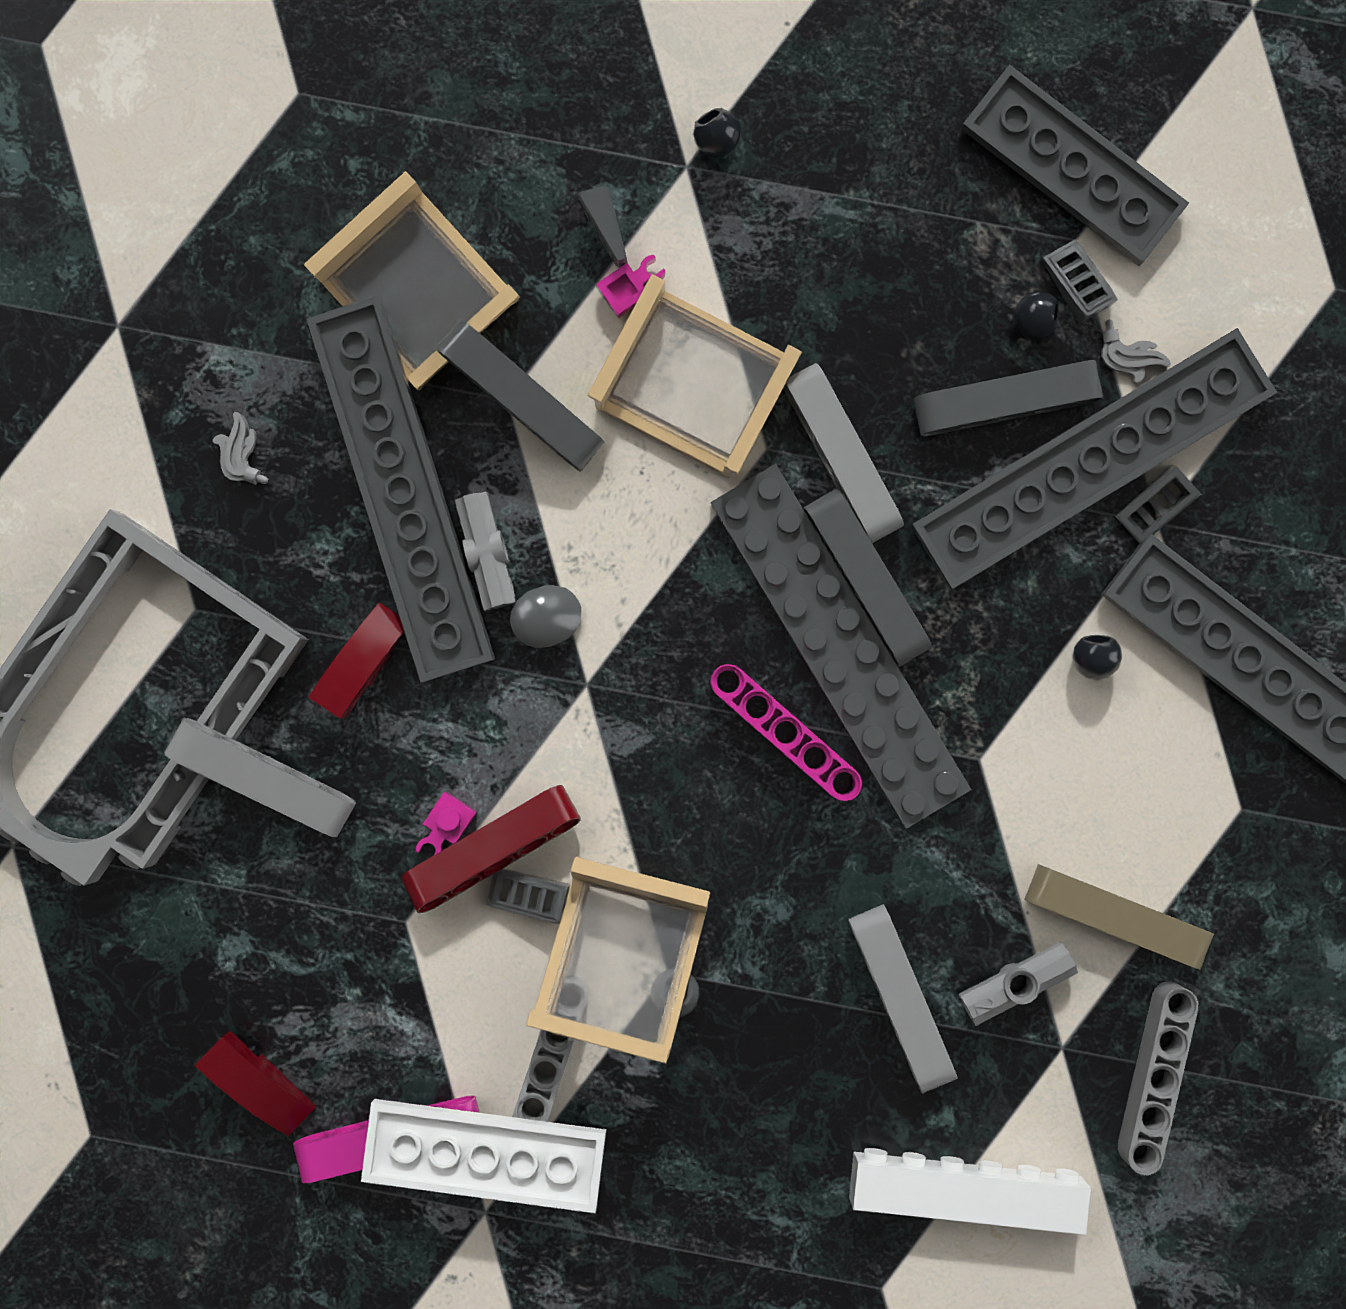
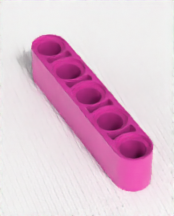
(803, 738)
(343, 1148)

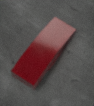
(359, 662)
(255, 1084)

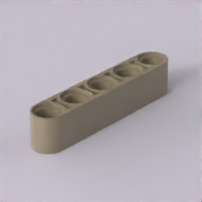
(1119, 916)

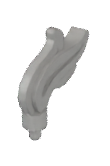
(1131, 357)
(236, 451)

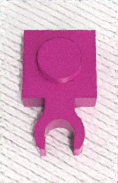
(624, 286)
(447, 821)

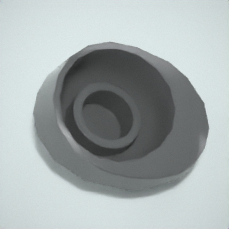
(545, 616)

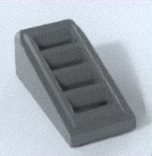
(601, 214)
(1073, 298)
(1172, 474)
(559, 888)

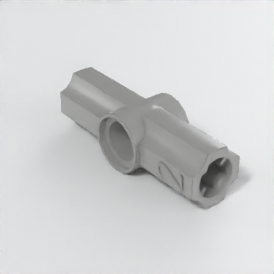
(485, 551)
(1041, 973)

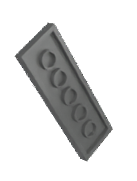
(1074, 165)

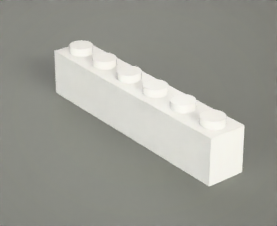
(969, 1191)

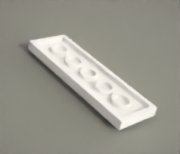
(483, 1155)

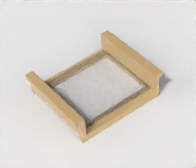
(420, 271)
(691, 380)
(621, 960)

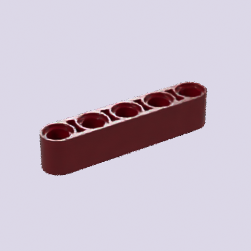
(490, 849)

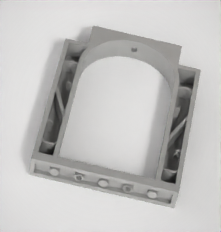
(45, 642)

